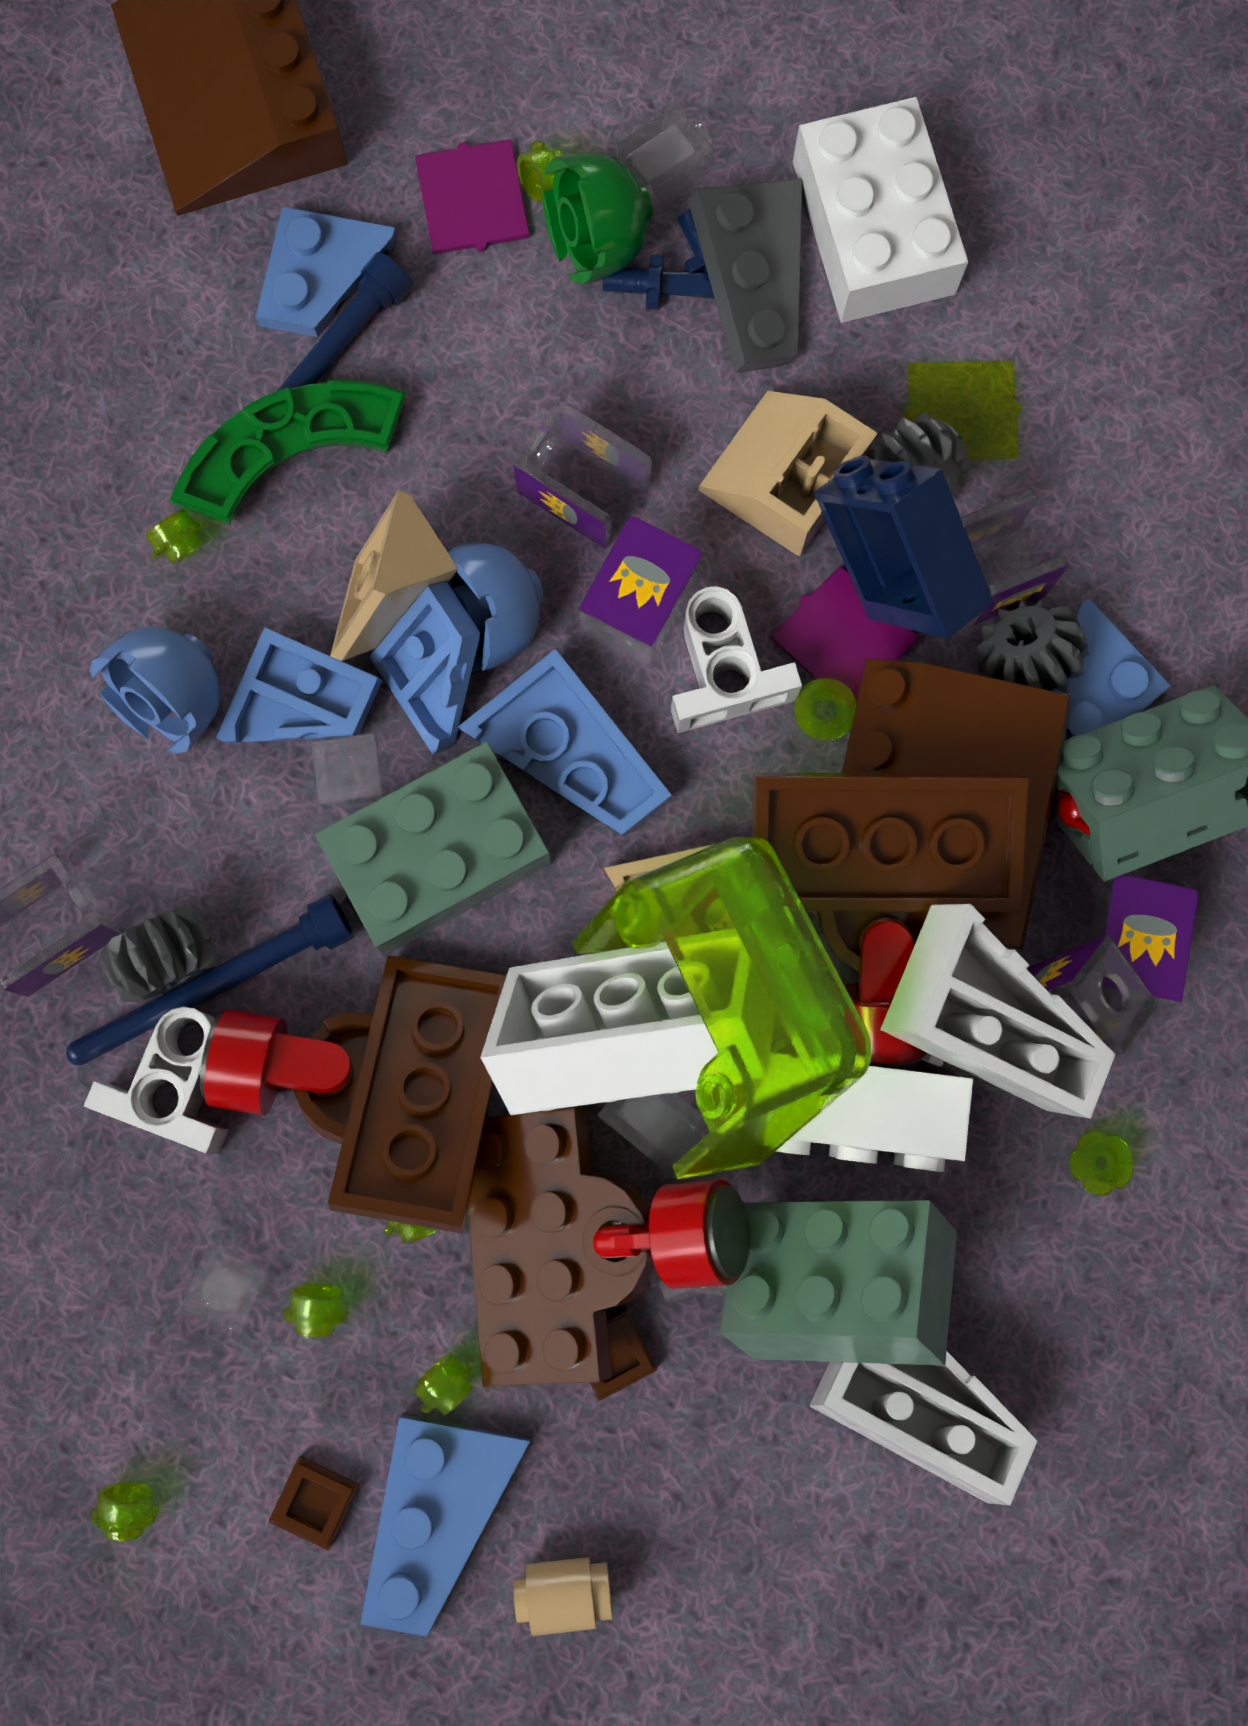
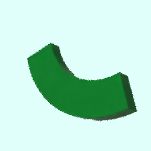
(281, 428)

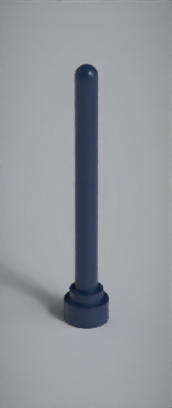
(381, 285)
(319, 927)

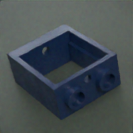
(904, 545)

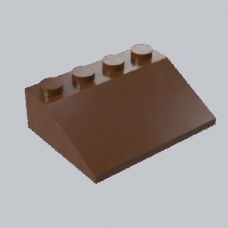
(228, 95)
(964, 723)

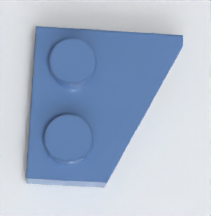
(316, 268)
(430, 663)
(297, 695)

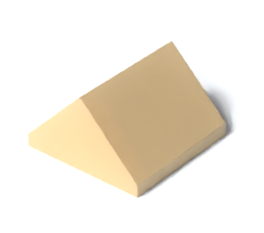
(389, 576)

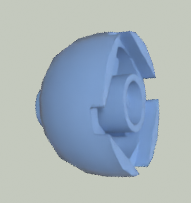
(499, 598)
(156, 674)

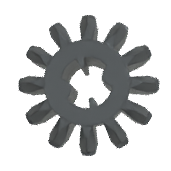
(926, 444)
(1034, 646)
(159, 954)

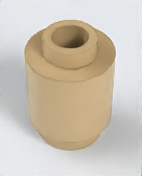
(563, 1596)

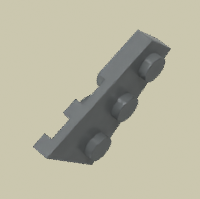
(753, 267)

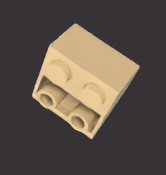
(780, 460)

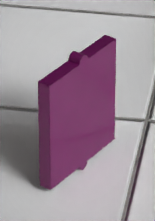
(472, 197)
(834, 636)

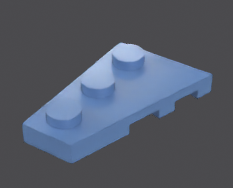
(570, 744)
(432, 1514)

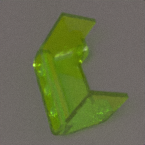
(762, 989)

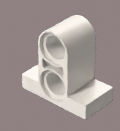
(727, 651)
(159, 1065)

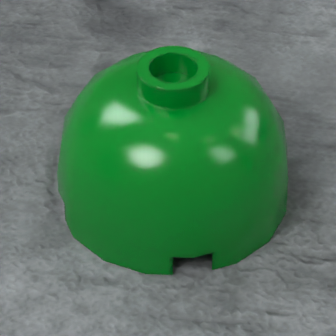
(595, 214)

